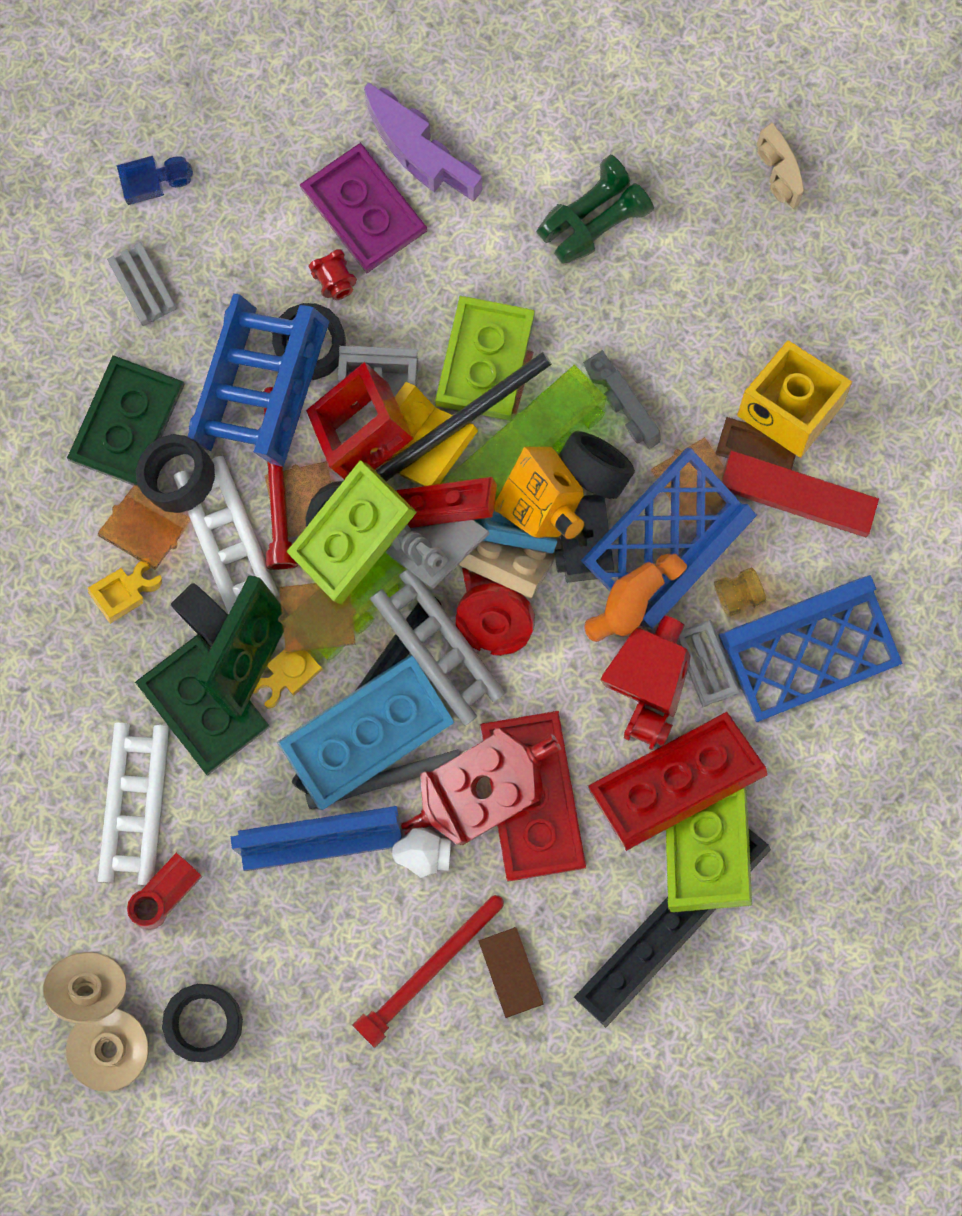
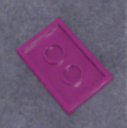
(363, 207)

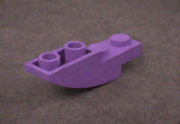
(408, 138)

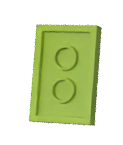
(483, 349)
(351, 532)
(710, 858)

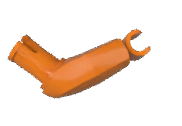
(630, 597)

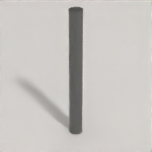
(396, 775)

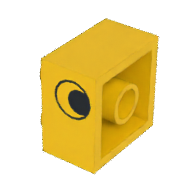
(794, 398)

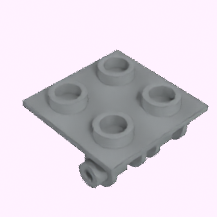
(436, 549)

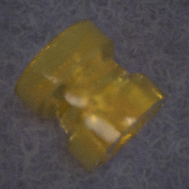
(740, 592)

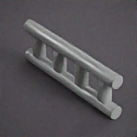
(437, 670)

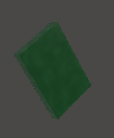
(124, 419)
(242, 647)
(192, 712)

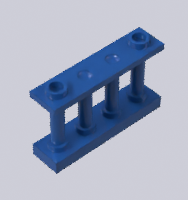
(290, 388)

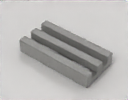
(127, 257)
(718, 694)

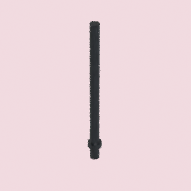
(464, 416)

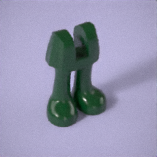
(613, 181)

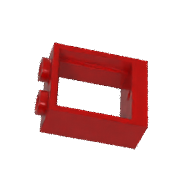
(385, 431)

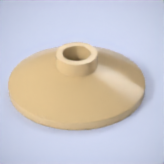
(84, 974)
(90, 1064)

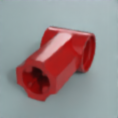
(165, 888)

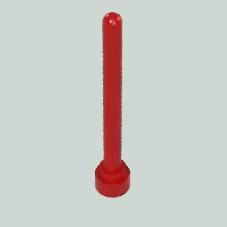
(277, 555)
(375, 1024)

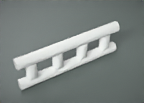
(235, 513)
(150, 822)

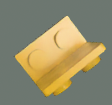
(421, 419)

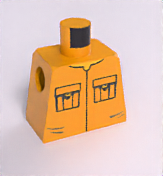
(541, 495)

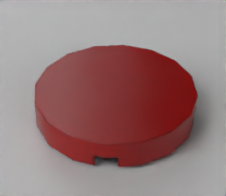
(495, 619)

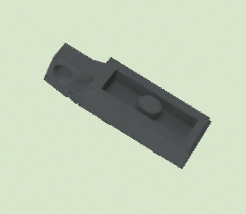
(622, 397)

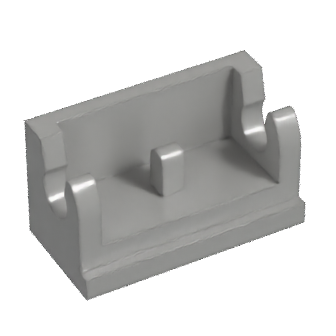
(392, 364)

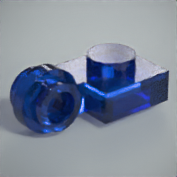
(143, 179)

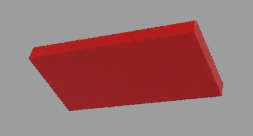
(677, 780)
(546, 834)

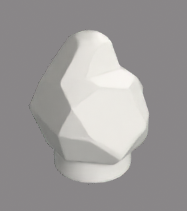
(423, 852)

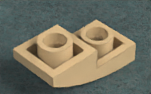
(786, 176)

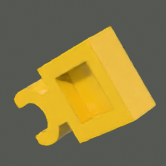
(120, 593)
(289, 671)

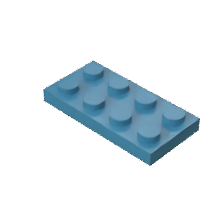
(365, 732)

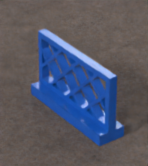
(698, 554)
(800, 615)
(317, 838)

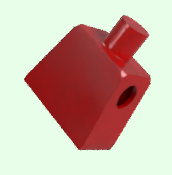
(651, 667)

